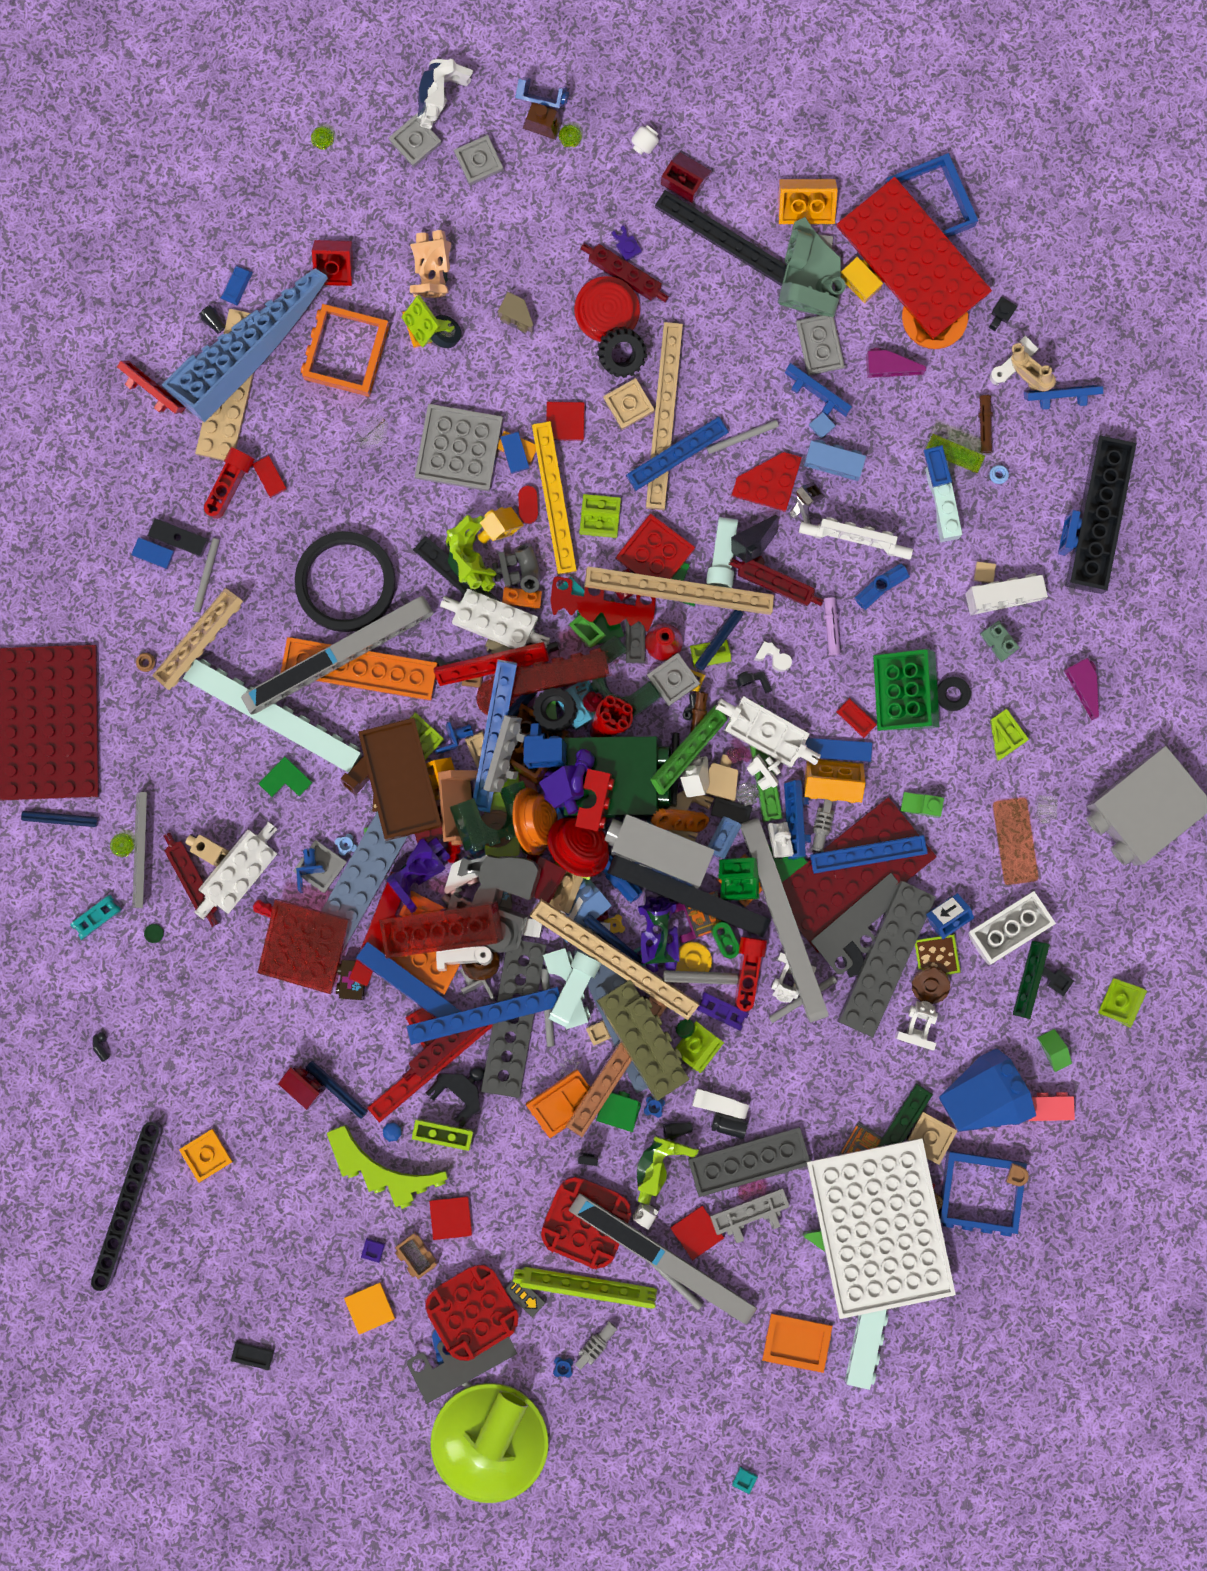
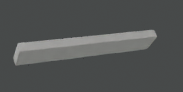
(139, 850)

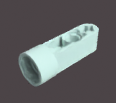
(720, 572)
(582, 971)

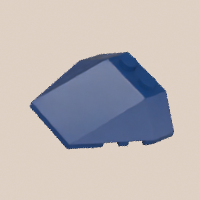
(988, 1095)

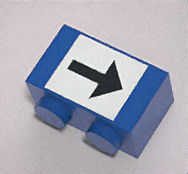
(950, 916)

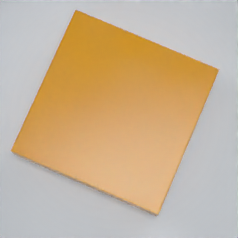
(205, 1155)
(369, 1308)

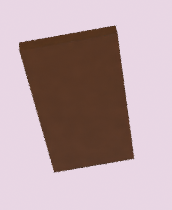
(399, 779)

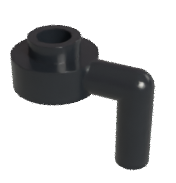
(747, 678)

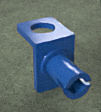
(455, 734)
(309, 867)

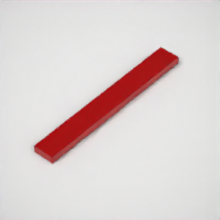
(403, 1090)

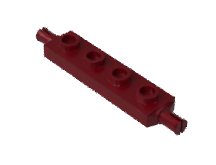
(625, 271)
(776, 582)
(187, 874)
(434, 1053)

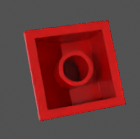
(334, 260)

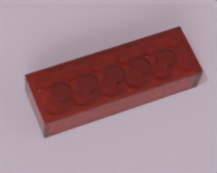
(560, 672)
(441, 929)

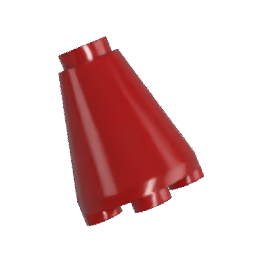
(663, 649)
(611, 717)

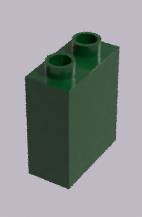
(632, 764)

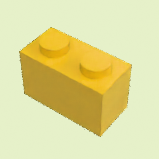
(861, 279)

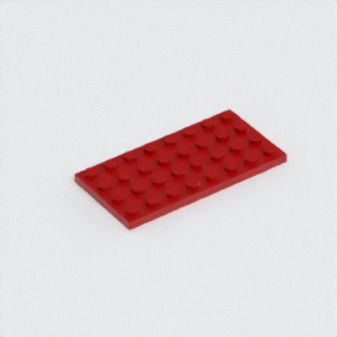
(913, 258)

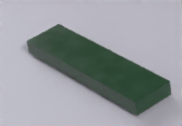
(1031, 979)
(906, 1116)

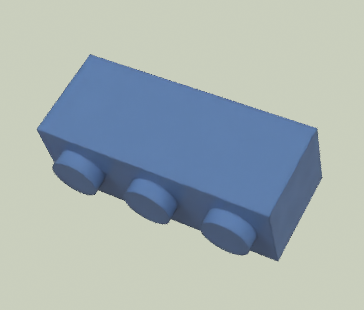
(835, 460)

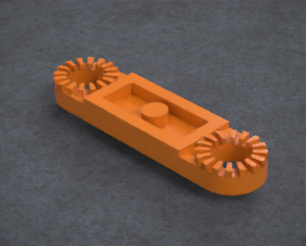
(680, 820)

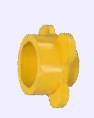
(617, 920)

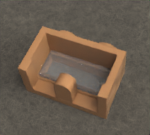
(416, 1255)

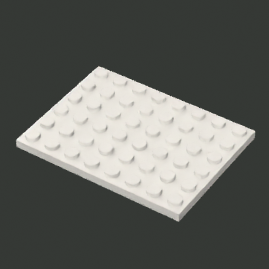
(880, 1228)

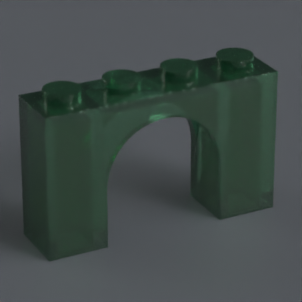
(639, 700)
(474, 831)

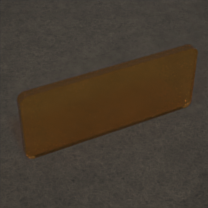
(1015, 841)

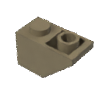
(515, 311)

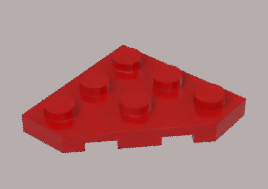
(769, 482)

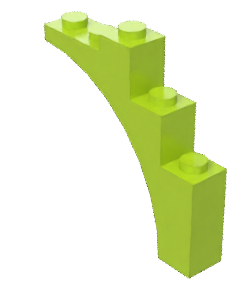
(400, 1185)

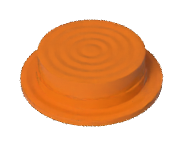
(921, 338)
(532, 820)

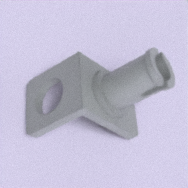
(474, 984)

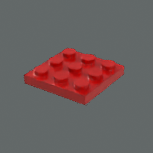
(655, 550)

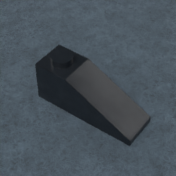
(754, 540)

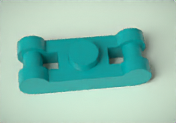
(95, 917)

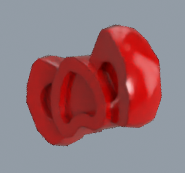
(453, 851)
(262, 908)

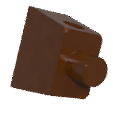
(542, 121)

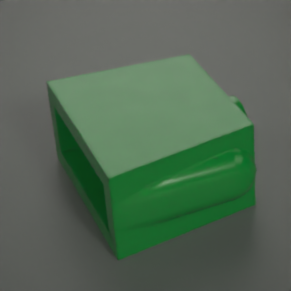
(620, 1111)

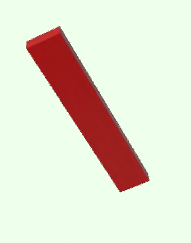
(487, 664)
(386, 907)

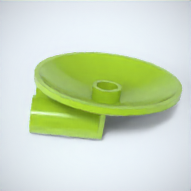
(489, 1443)

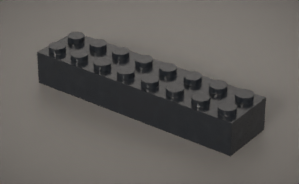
(1101, 514)

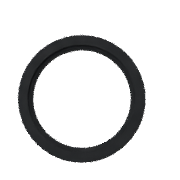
(335, 539)

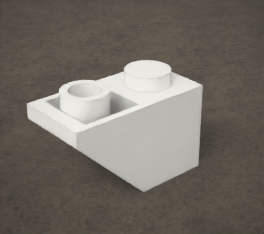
(696, 777)
(455, 882)

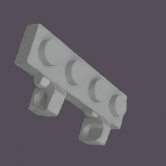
(500, 765)
(763, 1207)

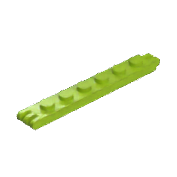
(586, 1287)

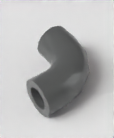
(529, 567)

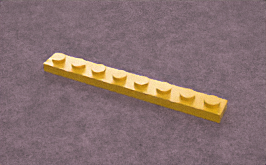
(554, 498)

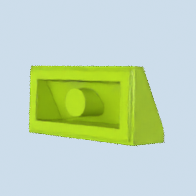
(723, 654)

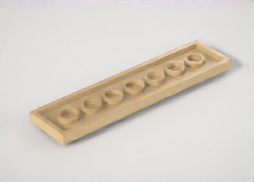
(224, 425)

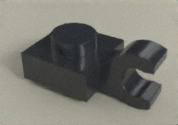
(1002, 312)
(1057, 981)

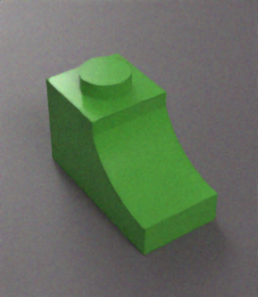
(922, 804)

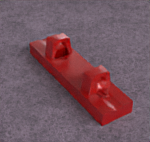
(137, 377)

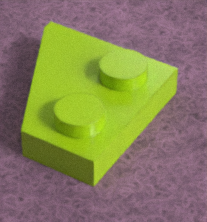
(1006, 734)

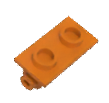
(519, 597)

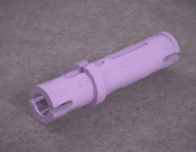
(832, 626)

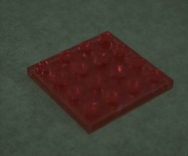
(303, 946)

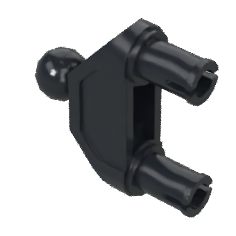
(463, 1088)

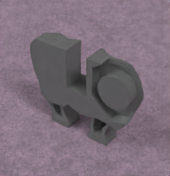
(501, 875)

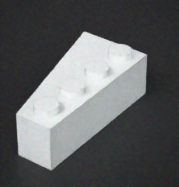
(1006, 594)

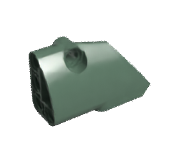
(810, 273)

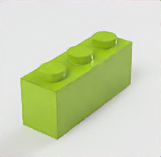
(442, 1134)

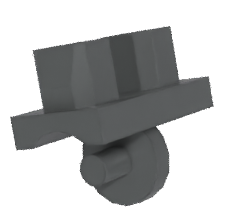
(506, 561)

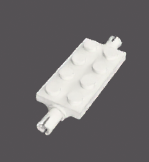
(864, 536)
(494, 620)
(767, 732)
(237, 871)

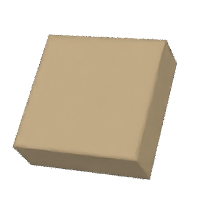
(984, 572)
(598, 1033)

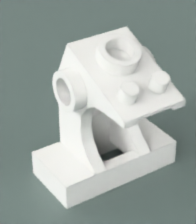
(782, 991)
(914, 1036)

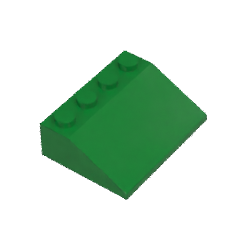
(906, 690)

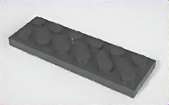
(749, 1162)

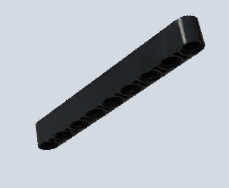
(689, 896)
(120, 1212)

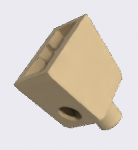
(722, 779)
(206, 849)

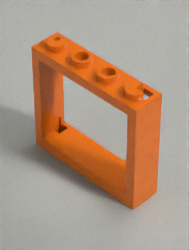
(364, 389)

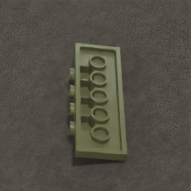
(644, 1039)

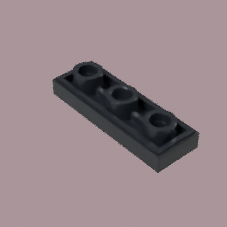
(167, 533)

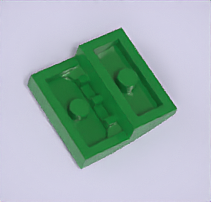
(739, 879)

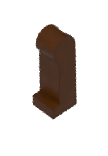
(356, 778)

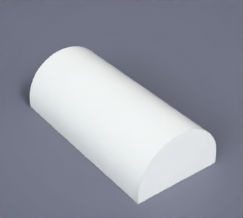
(1011, 928)

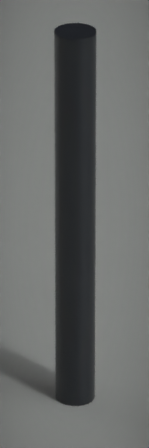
(674, 787)

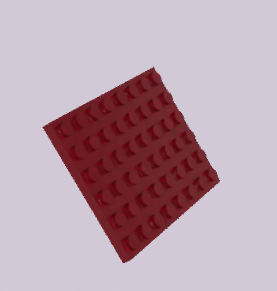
(49, 722)

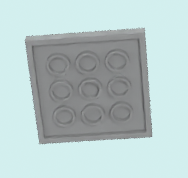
(458, 447)

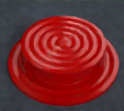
(606, 305)
(578, 849)

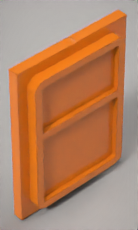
(558, 1103)
(797, 1343)

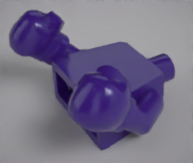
(566, 784)

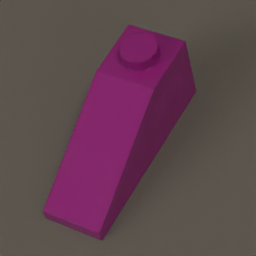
(888, 364)
(1084, 681)

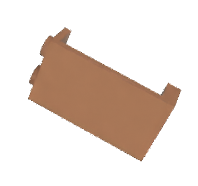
(453, 789)

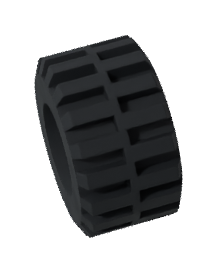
(608, 343)

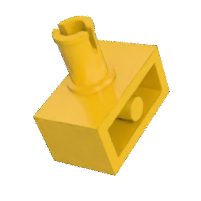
(499, 524)

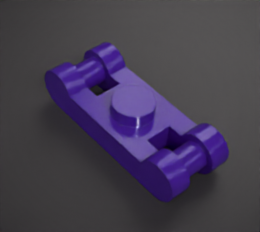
(722, 1011)

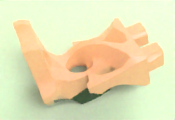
(432, 253)

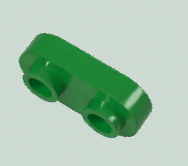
(725, 939)

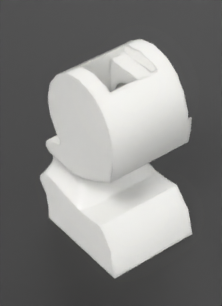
(780, 662)

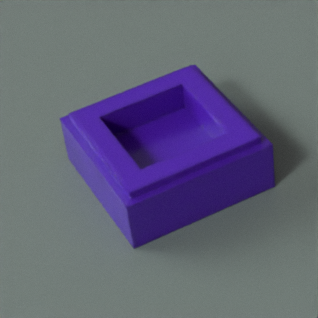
(372, 1250)

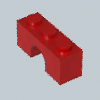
(593, 817)

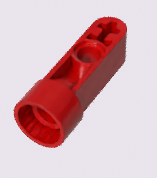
(237, 464)
(752, 951)

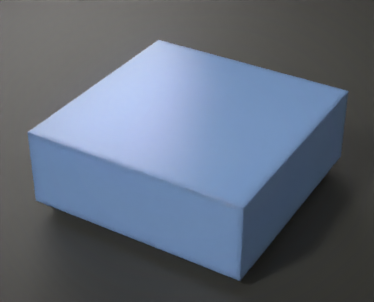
(822, 425)

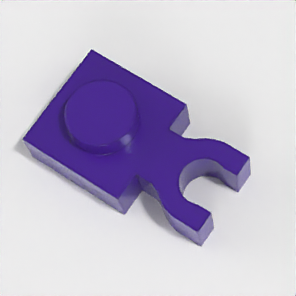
(627, 245)

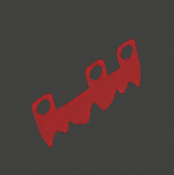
(592, 606)

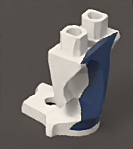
(431, 88)

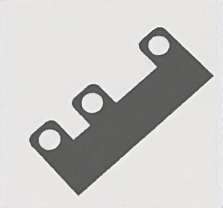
(855, 923)
(455, 1372)

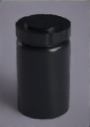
(729, 1125)

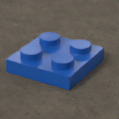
(1068, 538)

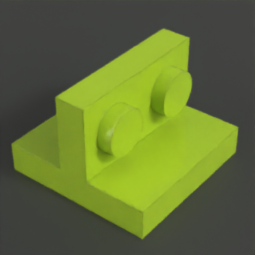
(1122, 1002)
(699, 1048)

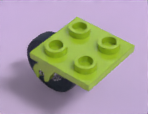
(430, 328)

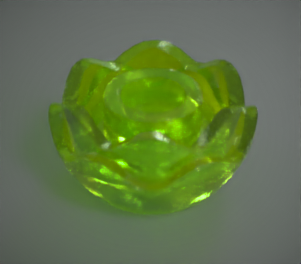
(572, 141)
(322, 143)
(127, 847)

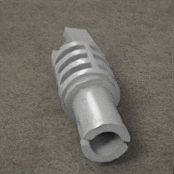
(822, 825)
(596, 1345)

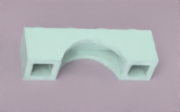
(946, 510)
(559, 964)

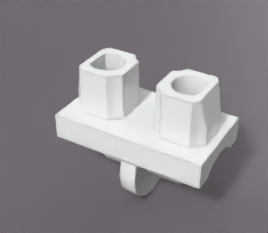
(769, 778)
(780, 840)

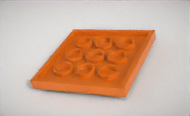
(424, 965)

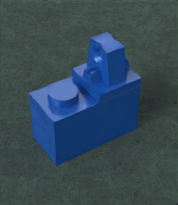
(543, 752)

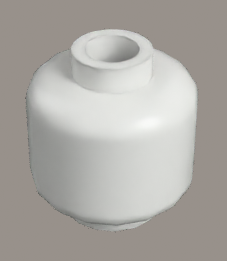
(645, 140)

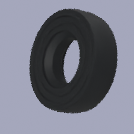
(964, 689)

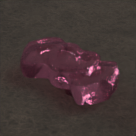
(739, 754)
(752, 1189)

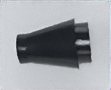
(212, 319)
(676, 1129)

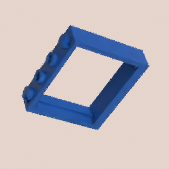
(955, 184)
(969, 1224)

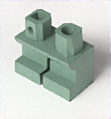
(999, 637)

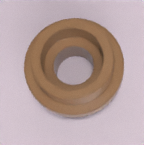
(139, 662)

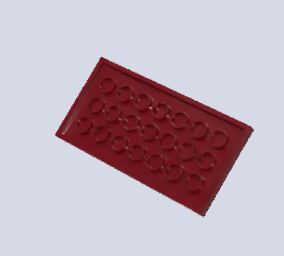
(825, 896)

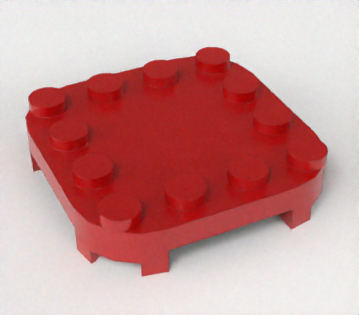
(572, 1236)
(471, 1312)

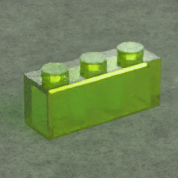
(956, 453)

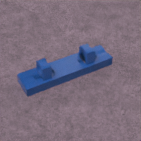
(818, 390)
(1080, 391)
(794, 817)

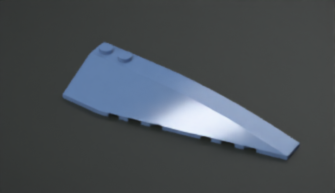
(219, 370)

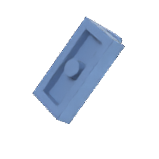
(724, 837)

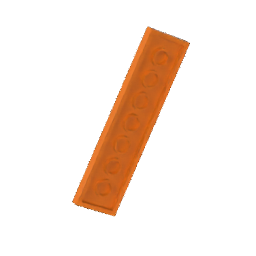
(370, 671)

